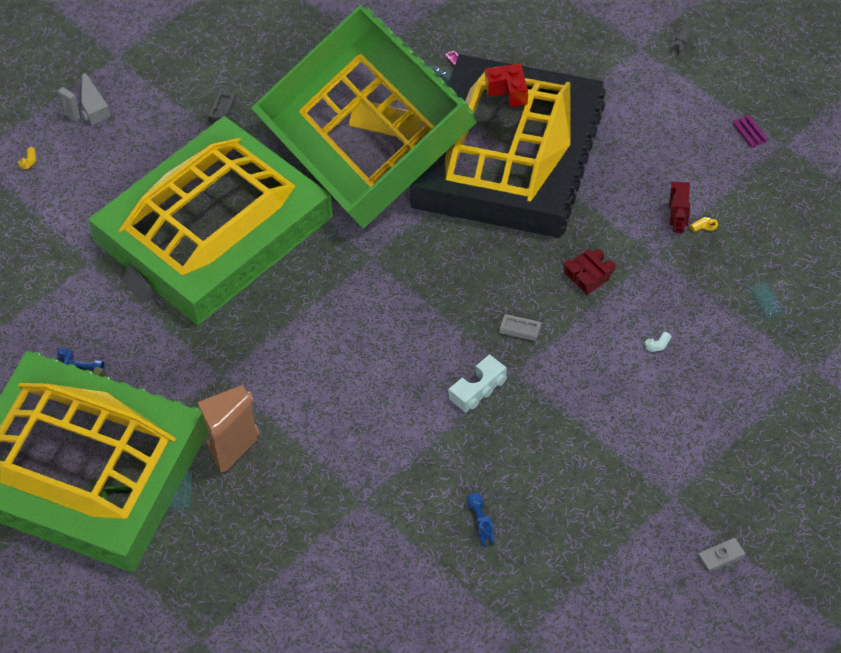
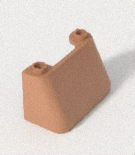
(229, 425)

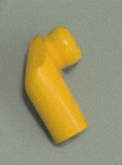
(31, 159)
(704, 223)

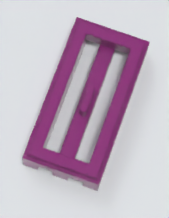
(745, 121)

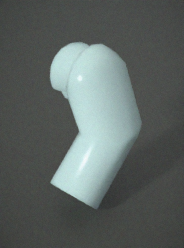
(653, 346)

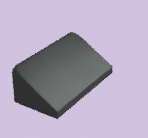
(137, 284)

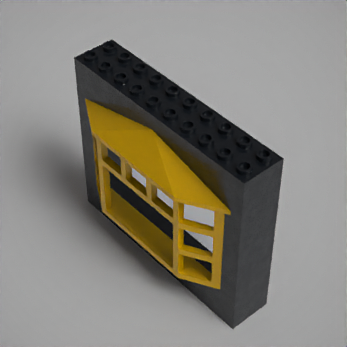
(555, 170)

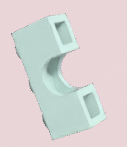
(467, 394)

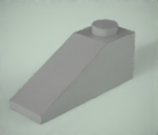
(93, 104)

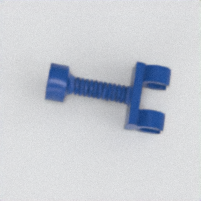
(67, 356)
(485, 525)

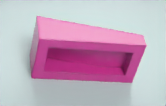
(452, 57)

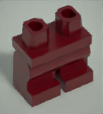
(679, 205)
(589, 270)

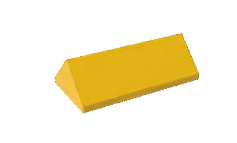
(364, 118)

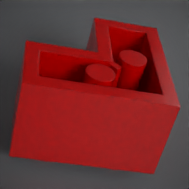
(508, 81)

